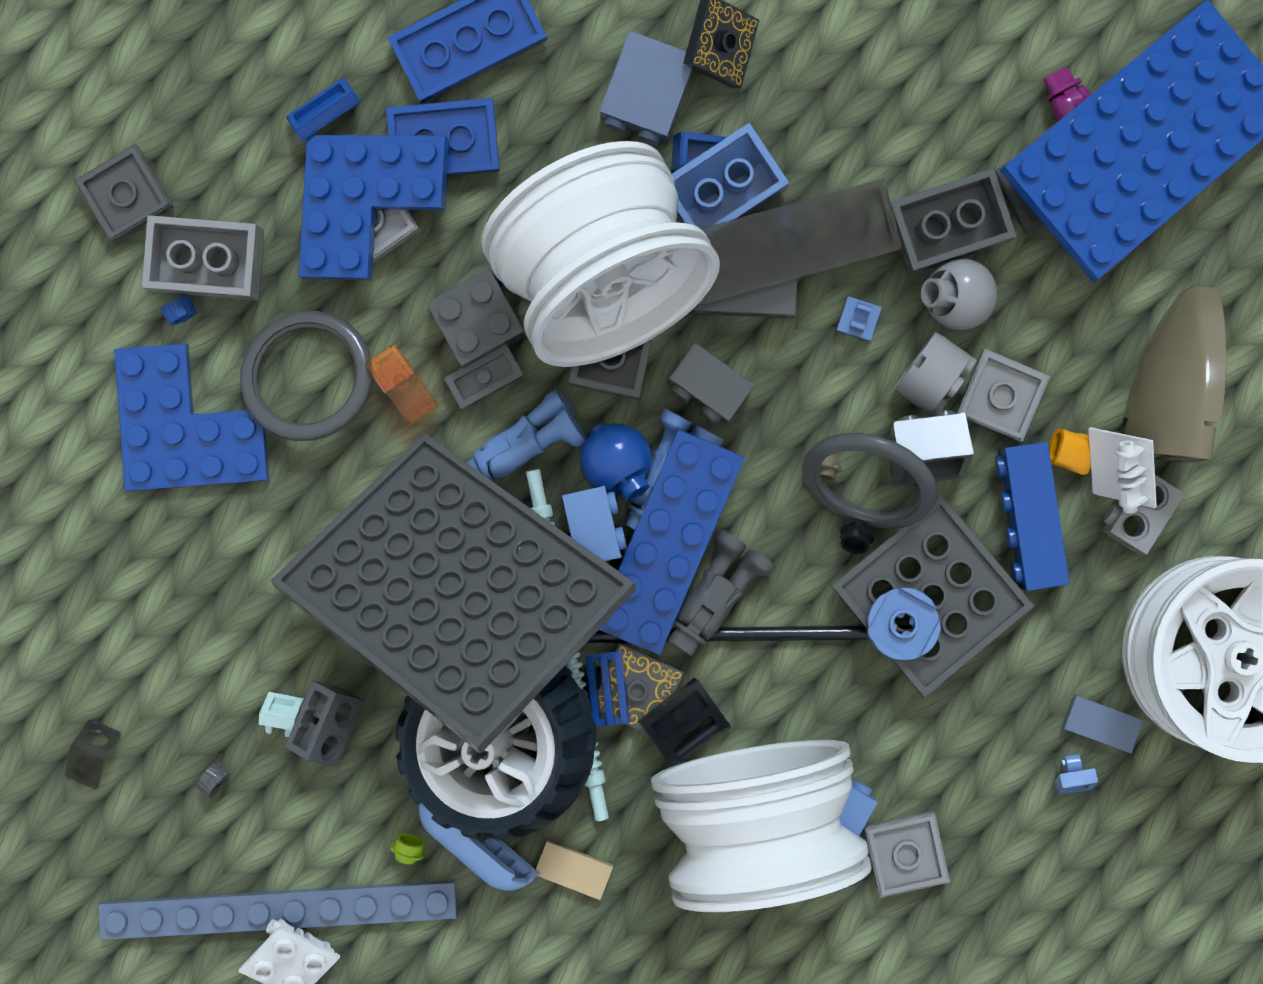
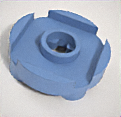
(923, 618)

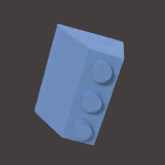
(728, 180)

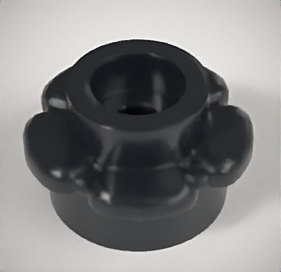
(856, 537)

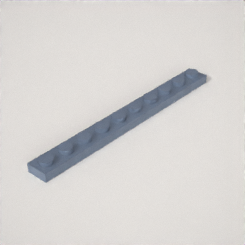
(297, 907)

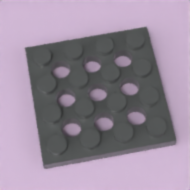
(985, 575)

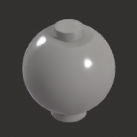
(960, 294)

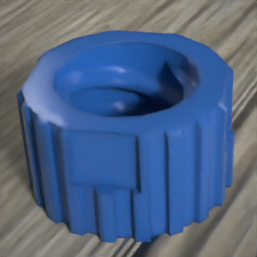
(179, 310)

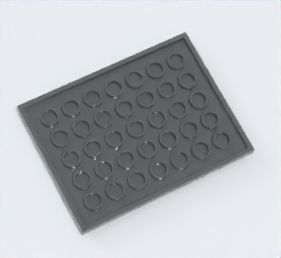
(454, 590)

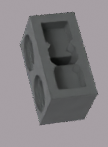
(324, 724)

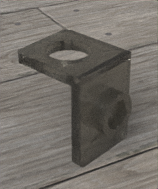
(87, 761)

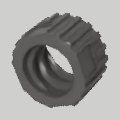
(212, 780)

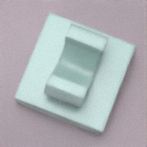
(280, 712)

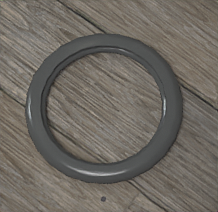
(335, 422)
(882, 447)

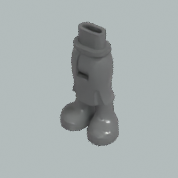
(715, 595)

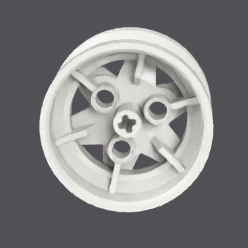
(599, 253)
(1232, 655)
(761, 826)

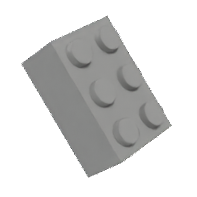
(203, 258)

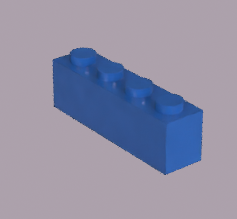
(1032, 516)

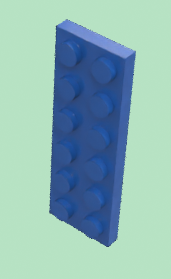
(672, 537)

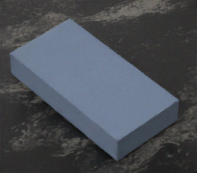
(1102, 724)

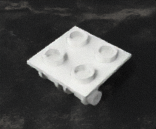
(1123, 468)
(289, 957)

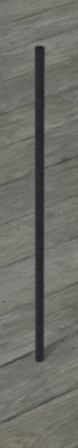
(782, 633)

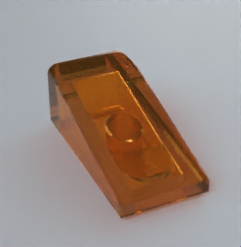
(402, 384)

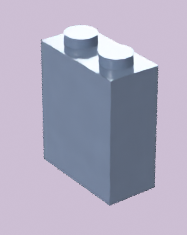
(646, 88)

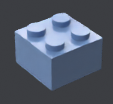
(592, 522)

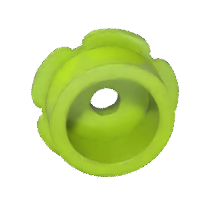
(408, 848)

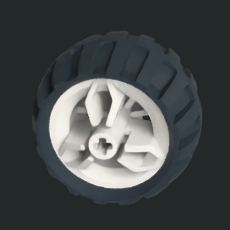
(497, 805)

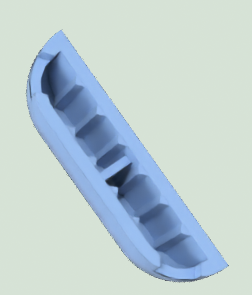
(487, 858)

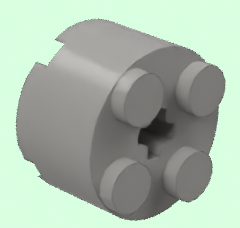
(935, 374)

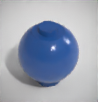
(616, 459)

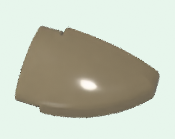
(1182, 379)

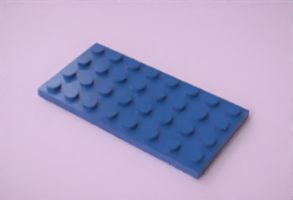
(1144, 141)

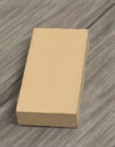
(574, 869)

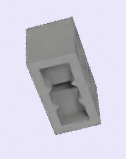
(1149, 520)

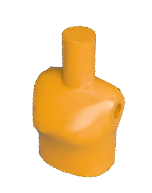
(1070, 451)

